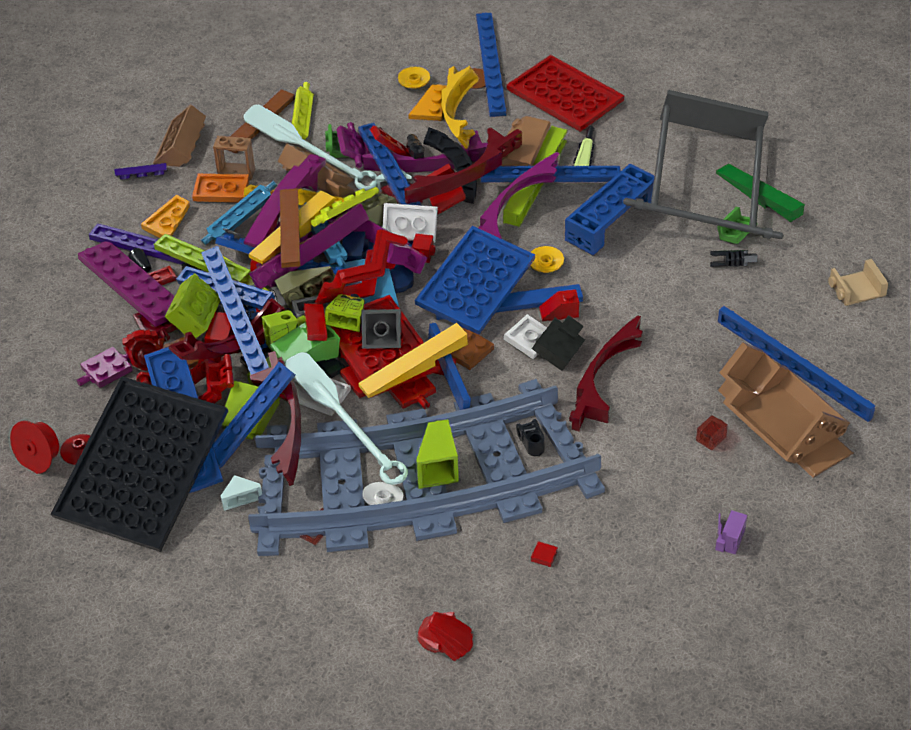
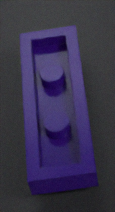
(141, 171)

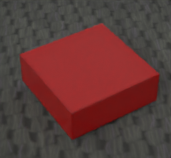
(544, 554)

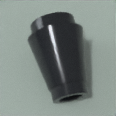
(139, 257)

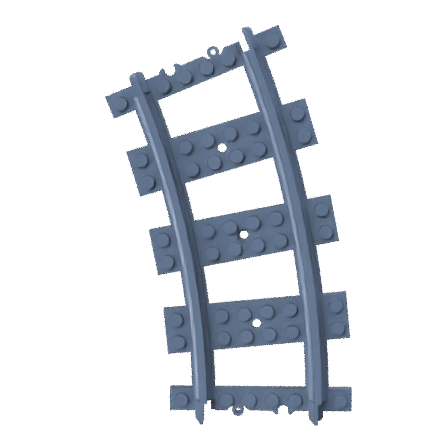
(430, 508)

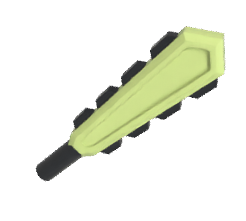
(585, 150)

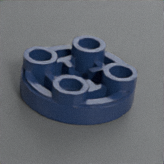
(402, 278)

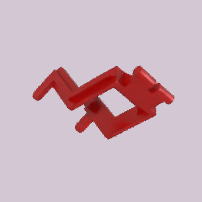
(374, 267)
(218, 377)

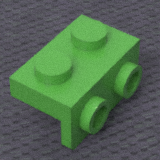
(332, 143)
(732, 235)

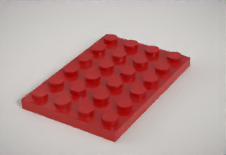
(565, 92)
(370, 360)

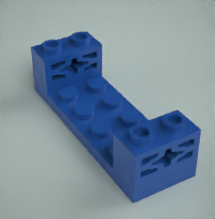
(588, 223)

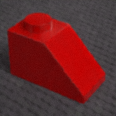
(560, 306)

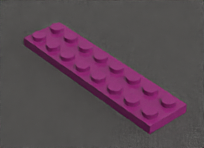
(128, 281)

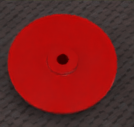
(34, 445)

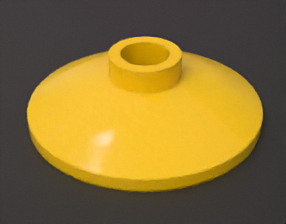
(413, 77)
(547, 259)

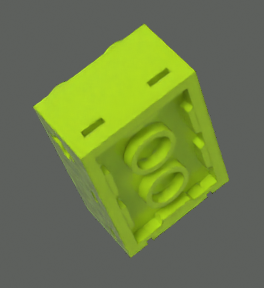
(193, 306)

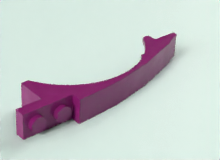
(428, 164)
(540, 173)
(298, 177)
(312, 247)
(397, 254)

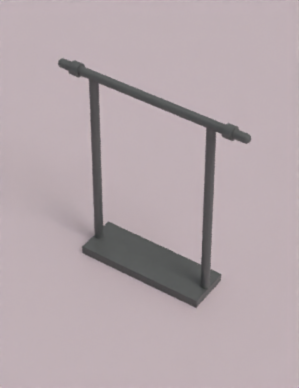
(718, 118)

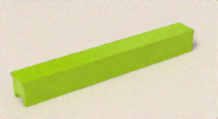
(521, 202)

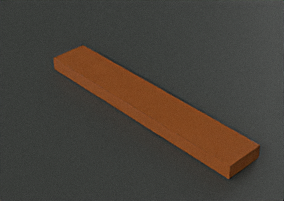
(275, 105)
(289, 228)

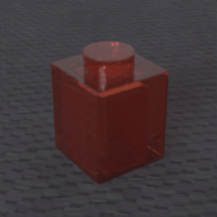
(711, 432)

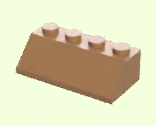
(533, 135)
(181, 137)
(295, 156)

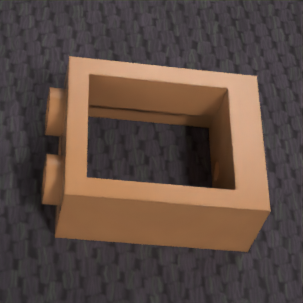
(238, 144)

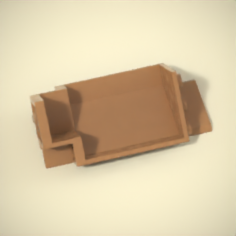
(783, 410)

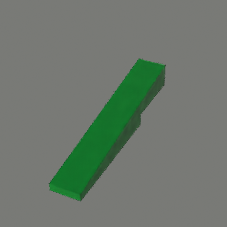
(768, 195)

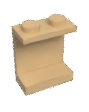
(859, 286)

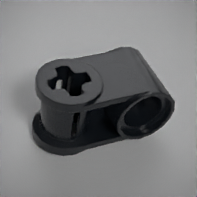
(531, 437)

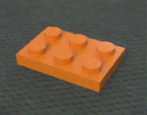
(220, 187)

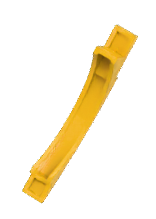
(457, 86)

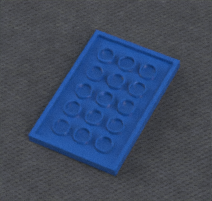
(475, 280)

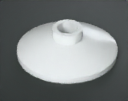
(382, 493)

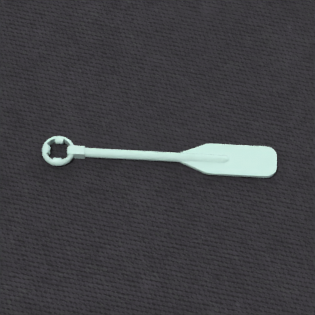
(285, 132)
(324, 391)

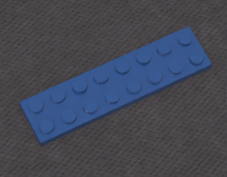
(175, 375)

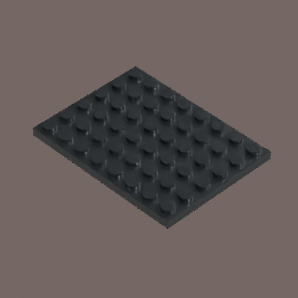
(140, 463)

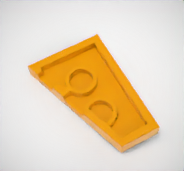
(429, 105)
(167, 217)

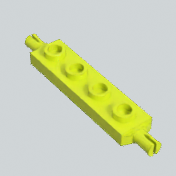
(302, 110)
(339, 206)

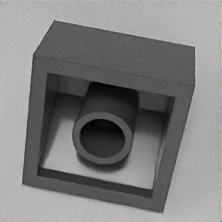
(381, 328)

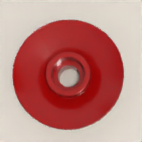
(73, 448)

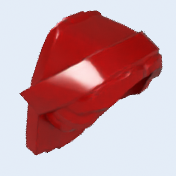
(140, 344)
(446, 635)

